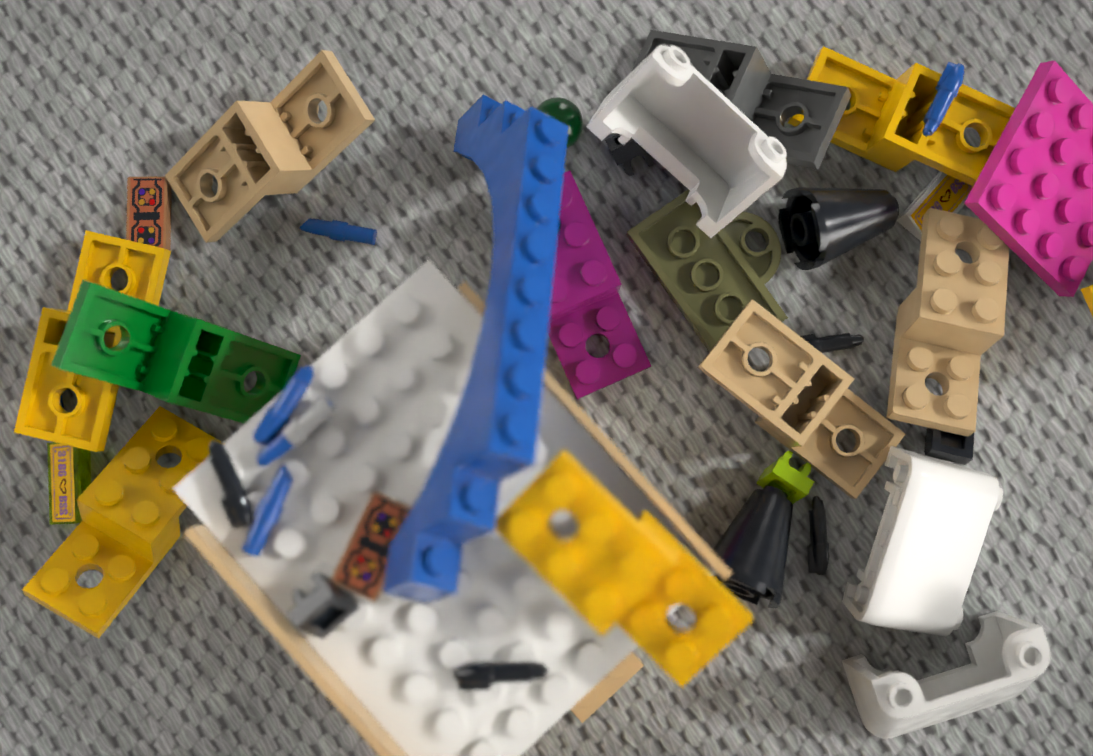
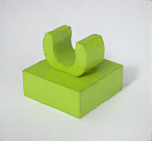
(787, 478)

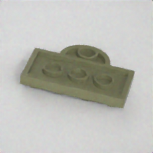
(708, 275)

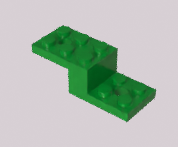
(171, 355)

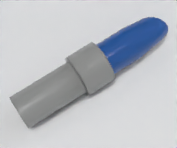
(296, 431)

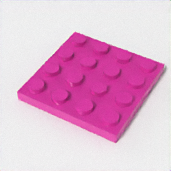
(1041, 181)

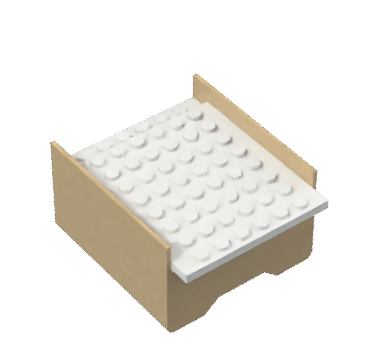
(396, 657)

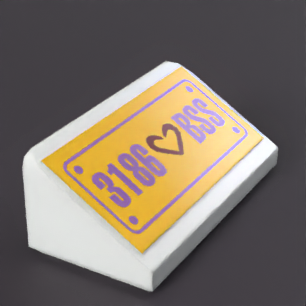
(942, 194)

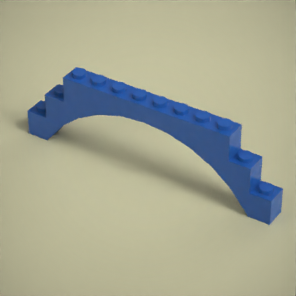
(501, 403)

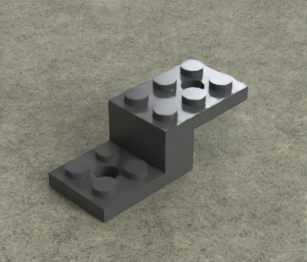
(762, 96)

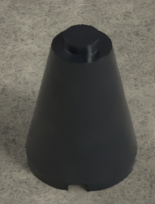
(833, 221)
(757, 547)

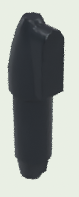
(834, 342)
(235, 499)
(819, 547)
(483, 674)

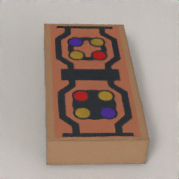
(149, 211)
(367, 553)

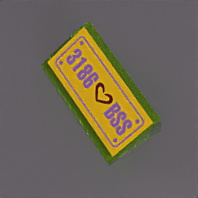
(67, 479)

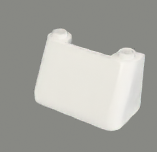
(693, 135)
(924, 545)
(1003, 664)

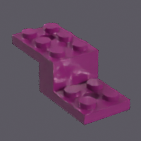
(588, 303)

